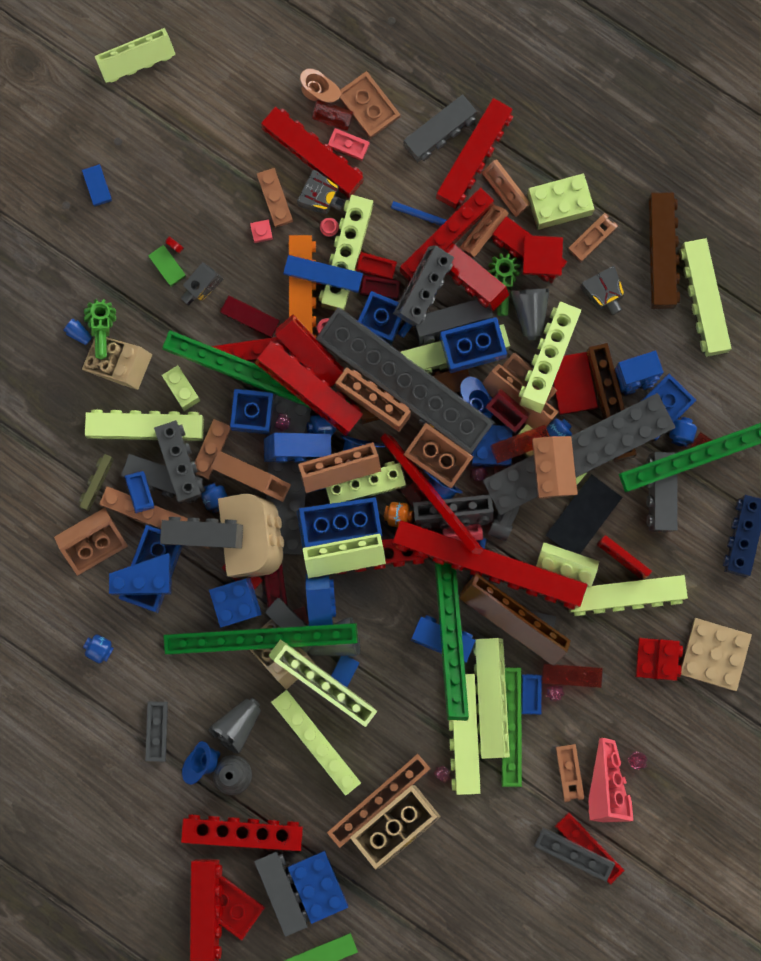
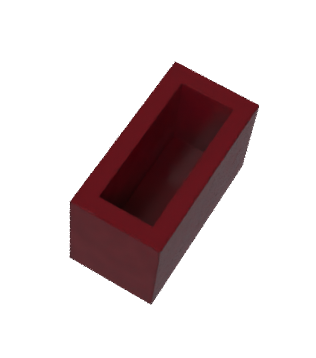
(507, 410)

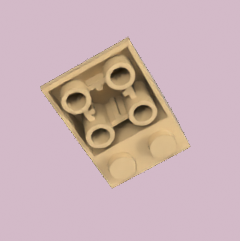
(123, 364)
(282, 676)

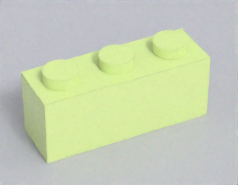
(567, 564)

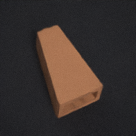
(251, 476)

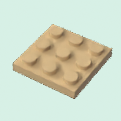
(715, 654)

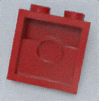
(658, 659)

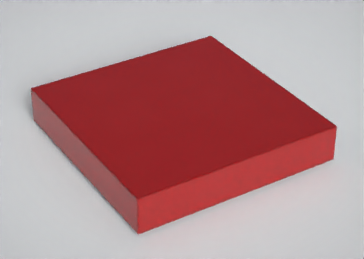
(542, 255)

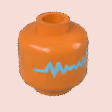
(398, 511)

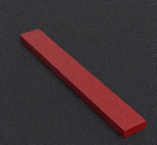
(433, 496)

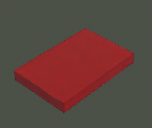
(574, 385)
(624, 557)
(238, 909)

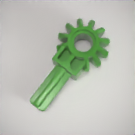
(505, 278)
(100, 325)

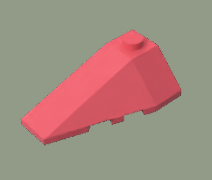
(607, 792)

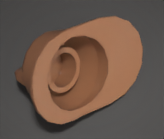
(317, 86)

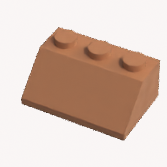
(438, 455)
(554, 466)
(90, 541)

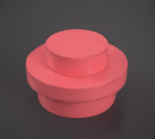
(329, 227)

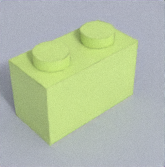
(181, 388)

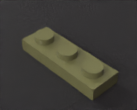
(95, 482)

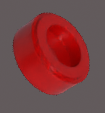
(174, 245)

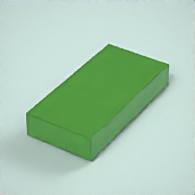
(167, 266)

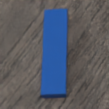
(323, 273)

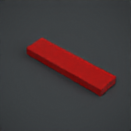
(575, 832)

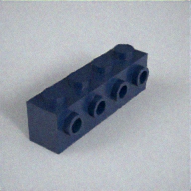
(745, 537)

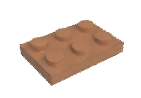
(369, 104)

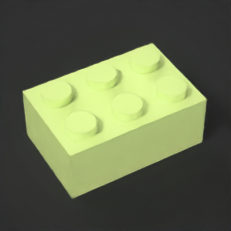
(560, 201)

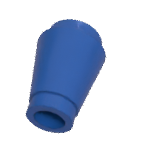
(77, 331)

